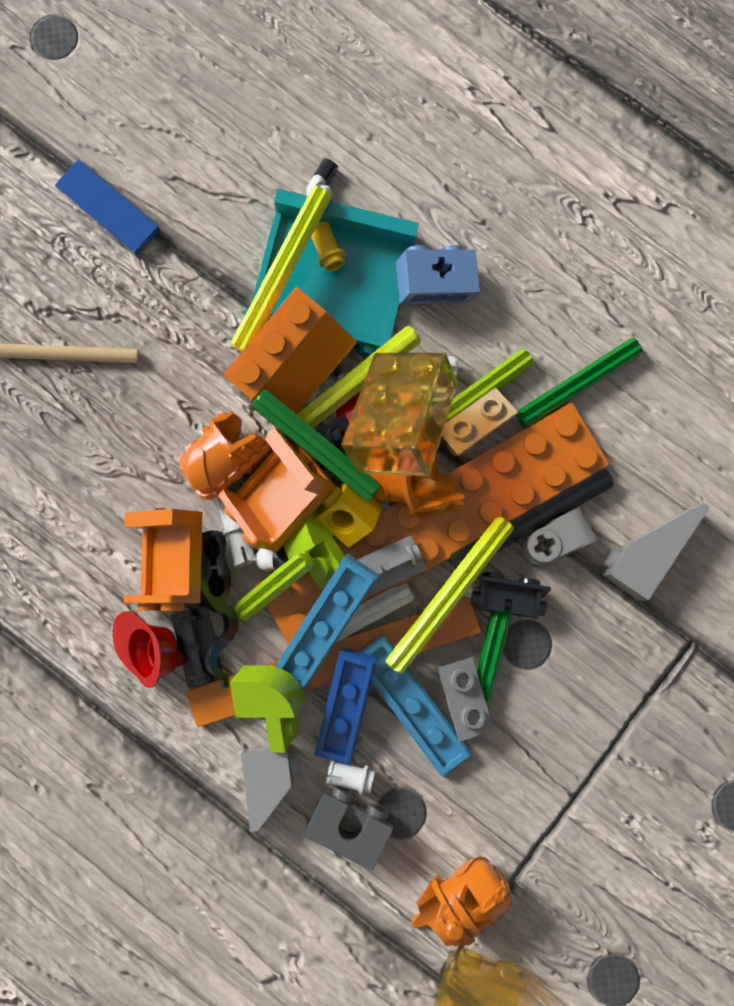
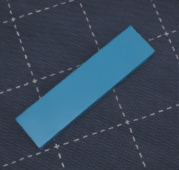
(327, 619)
(416, 711)

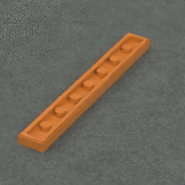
(215, 703)

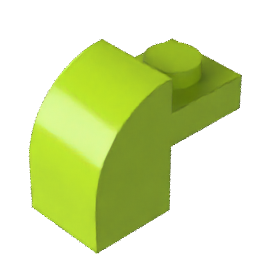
(320, 545)
(271, 695)

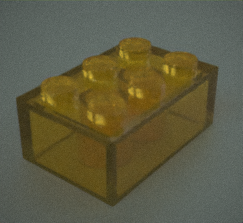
(400, 413)

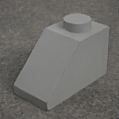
(266, 781)

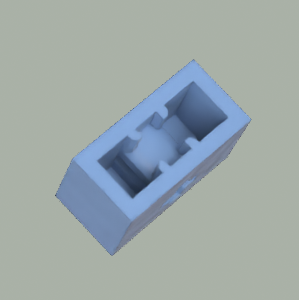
(423, 286)

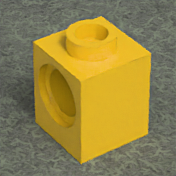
(348, 515)

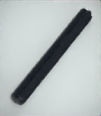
(548, 510)

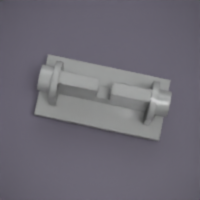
(394, 563)
(465, 698)

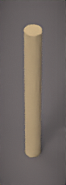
(69, 353)

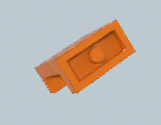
(277, 494)
(168, 558)

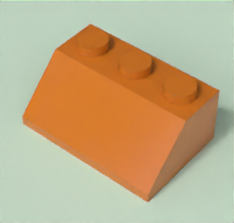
(292, 353)

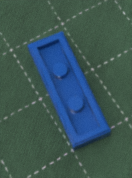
(107, 207)
(346, 705)

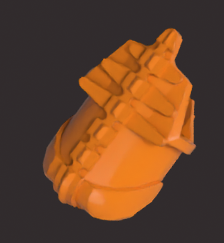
(220, 458)
(419, 492)
(464, 902)

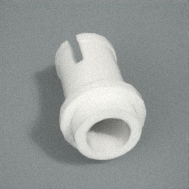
(350, 777)

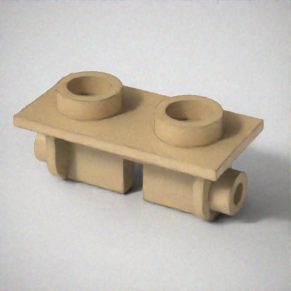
(477, 422)

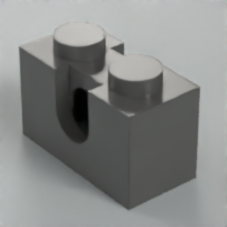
(360, 846)

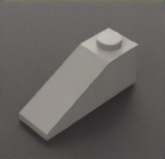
(647, 558)

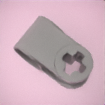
(562, 537)

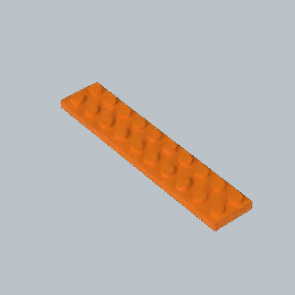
(495, 484)

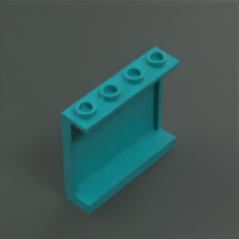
(362, 291)

